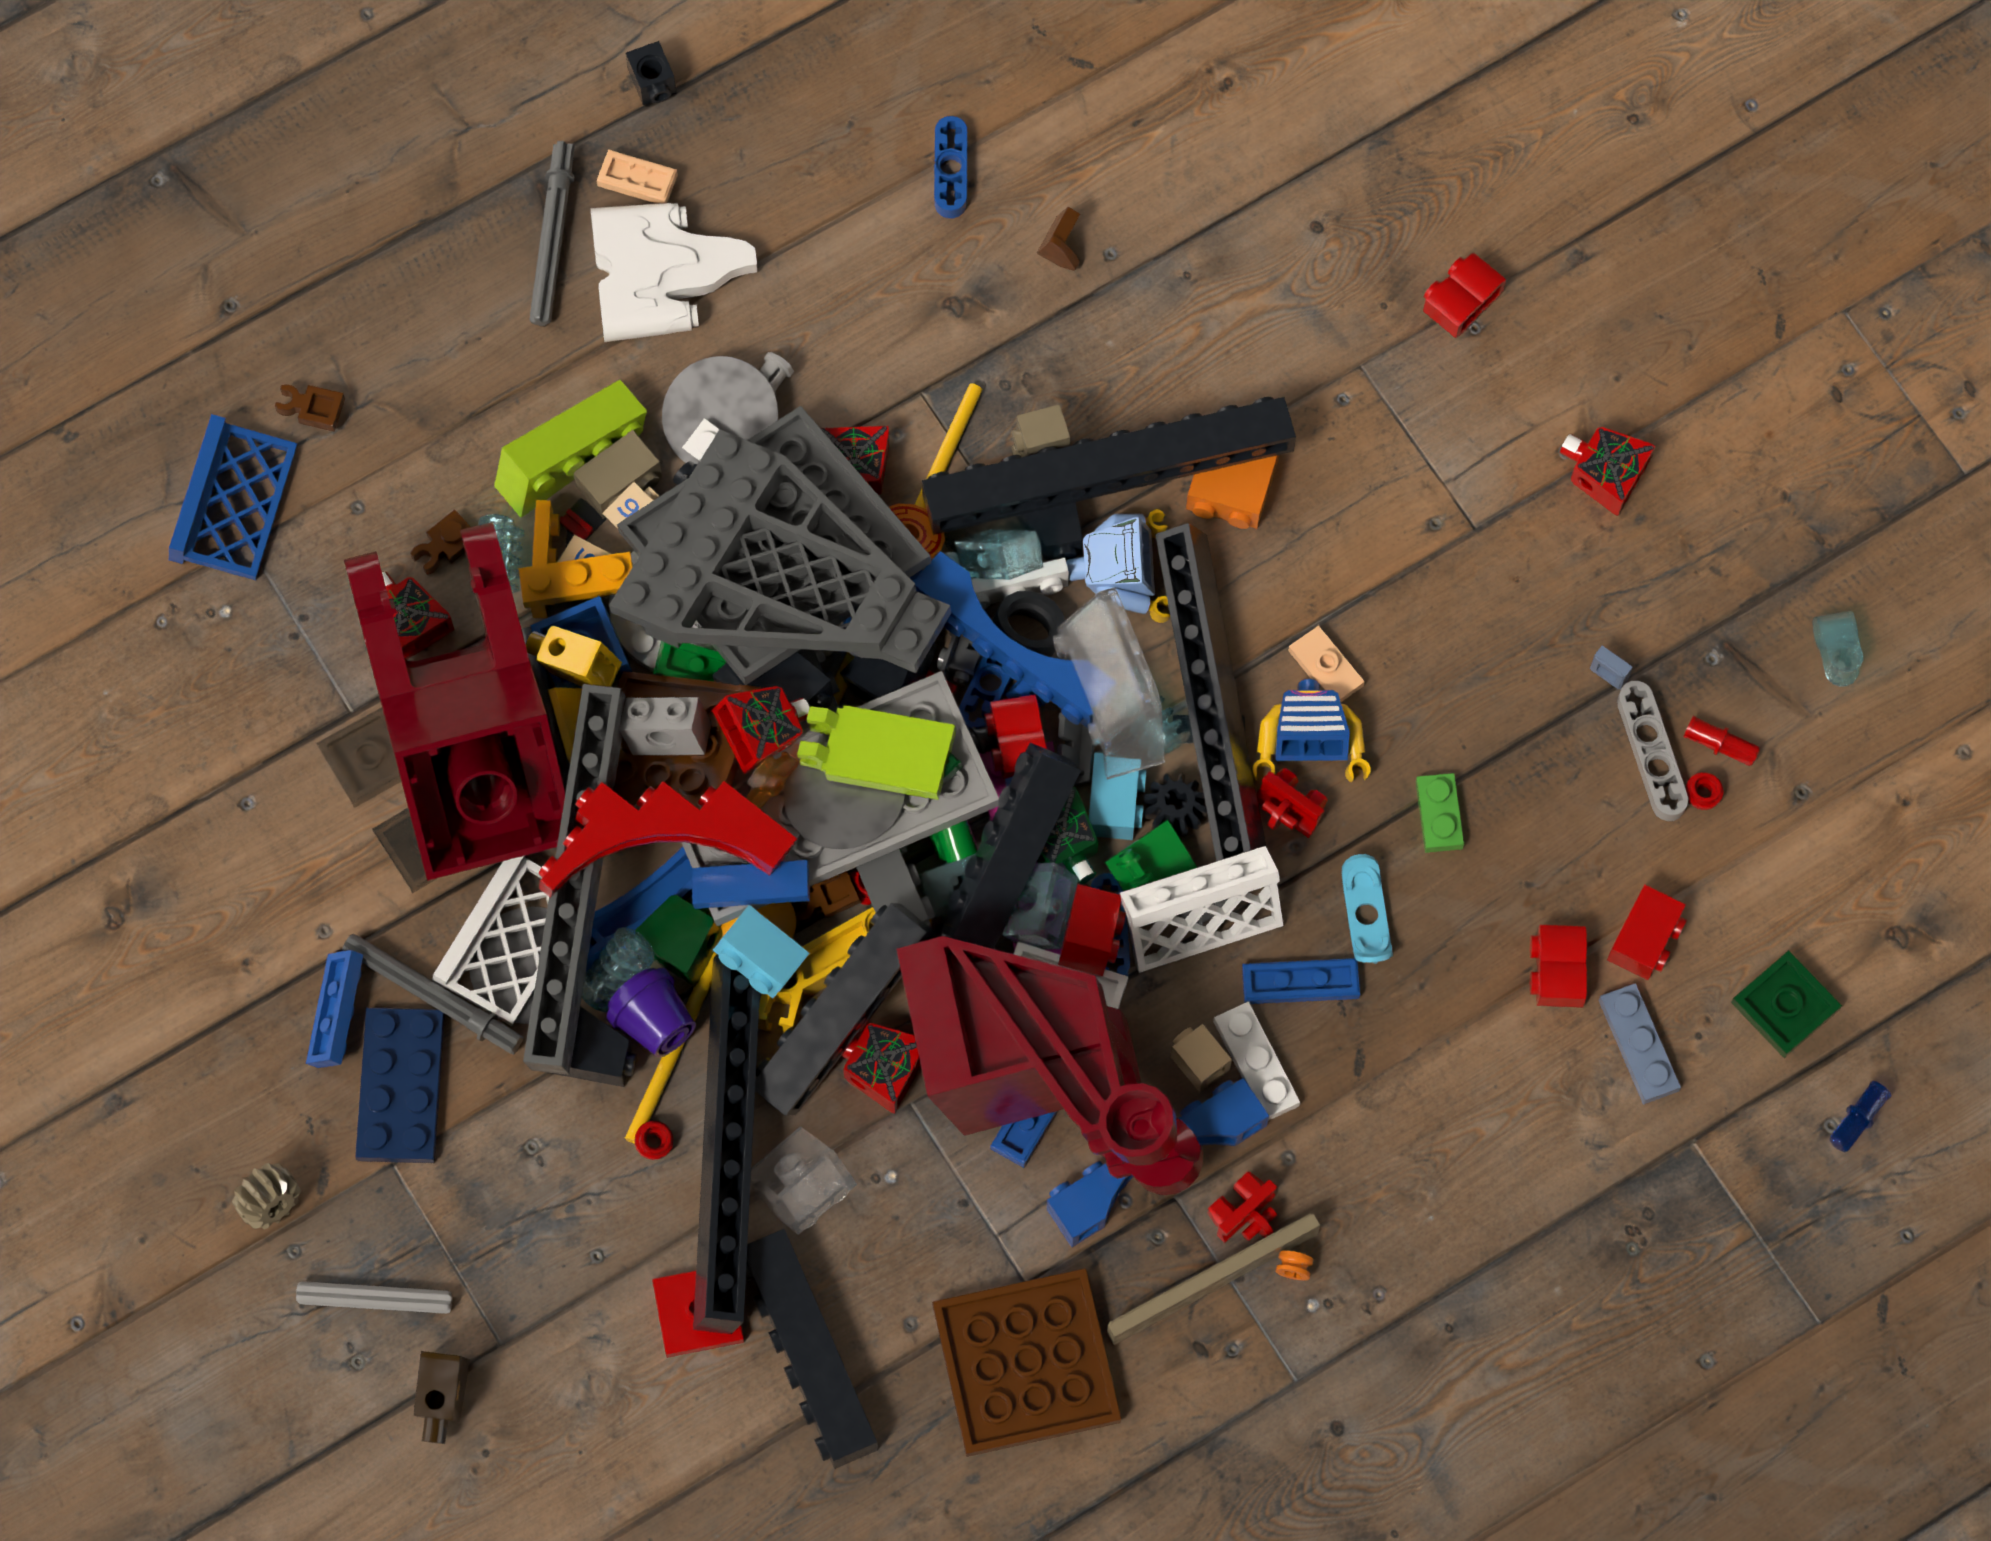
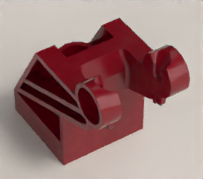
(466, 724)
(1034, 1038)

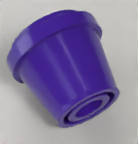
(651, 1012)

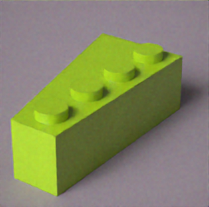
(550, 454)

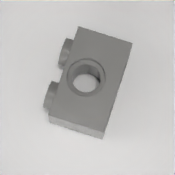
(665, 726)

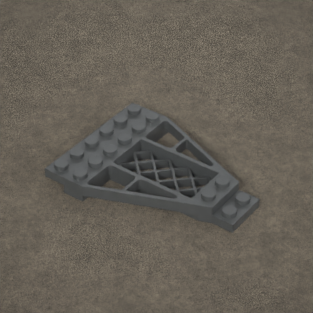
(716, 519)

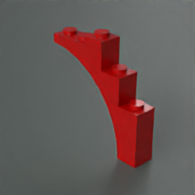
(612, 824)

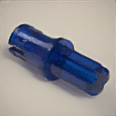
(1860, 1116)

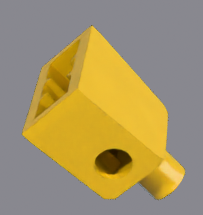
(574, 657)

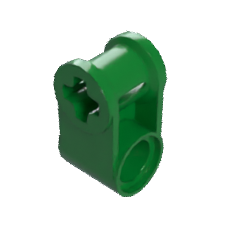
(954, 842)

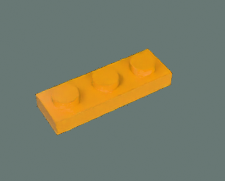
(545, 527)
(574, 579)

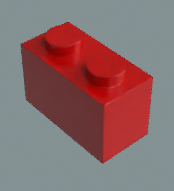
(1091, 930)
(1647, 932)

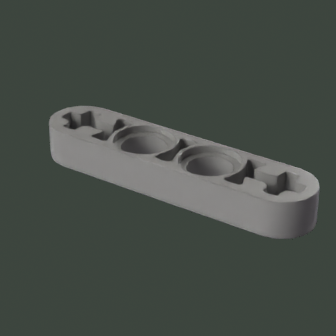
(1648, 751)

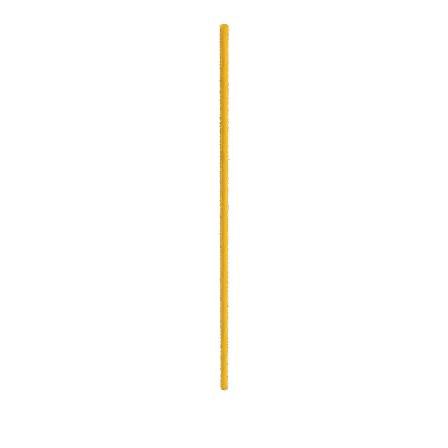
(701, 989)

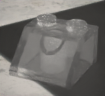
(801, 1180)

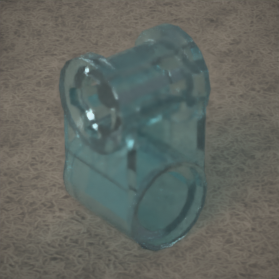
(1839, 646)

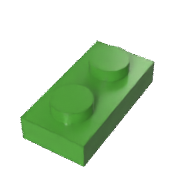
(1439, 812)

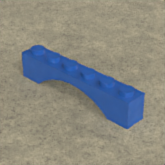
(1050, 677)
(640, 902)
(1222, 1120)

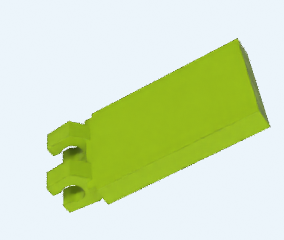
(879, 750)

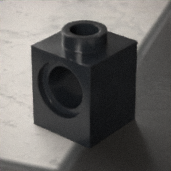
(646, 61)

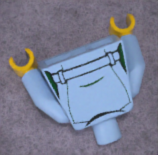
(1122, 558)

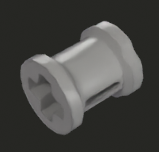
(775, 370)

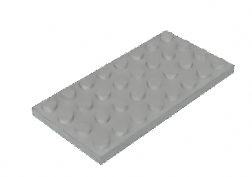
(960, 799)

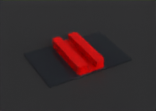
(581, 521)

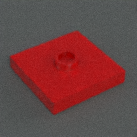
(676, 1315)

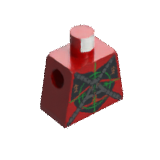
(865, 449)
(1608, 465)
(418, 616)
(760, 724)
(882, 1064)

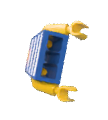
(1311, 728)

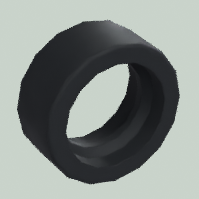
(1034, 606)

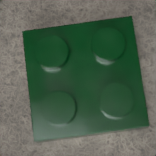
(1786, 1004)

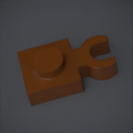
(315, 408)
(445, 541)
(831, 896)

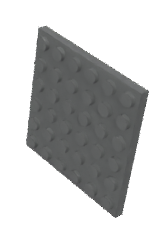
(830, 471)

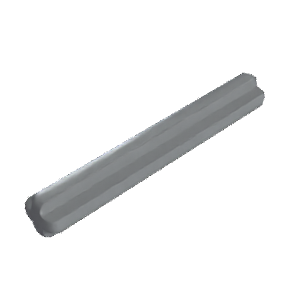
(374, 1297)

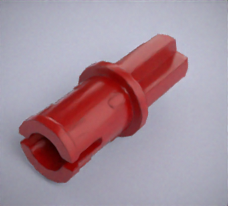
(1721, 741)

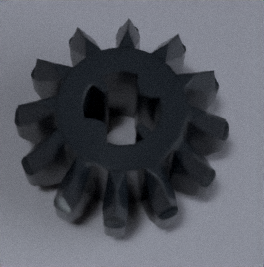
(1184, 795)

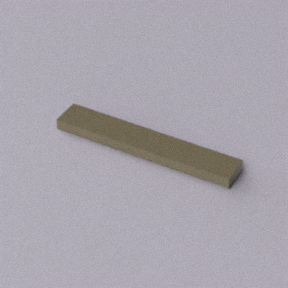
(1212, 1279)

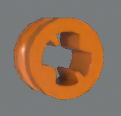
(1294, 1265)

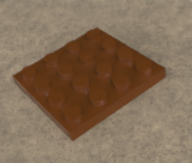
(684, 773)
(1026, 1362)

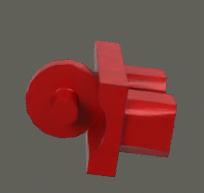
(1289, 805)
(1256, 1197)

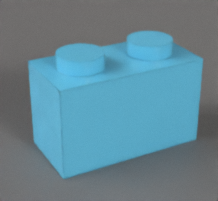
(1113, 802)
(760, 952)

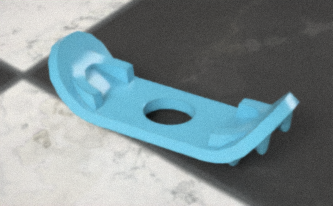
(1363, 887)

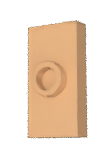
(636, 177)
(1326, 663)

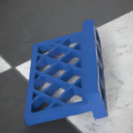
(199, 498)

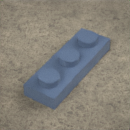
(1639, 1043)

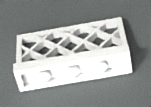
(1197, 892)
(477, 929)

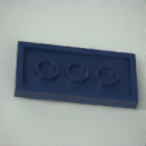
(400, 1085)

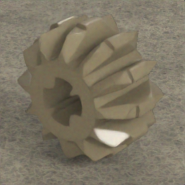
(266, 1196)

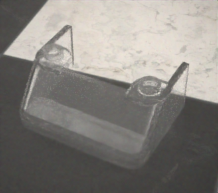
(1115, 683)

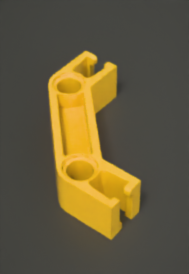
(825, 954)

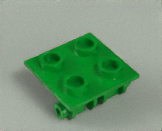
(1150, 858)

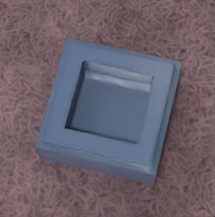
(1611, 667)

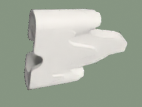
(656, 265)

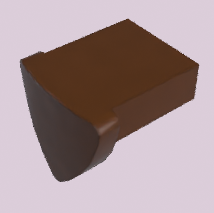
(1054, 247)

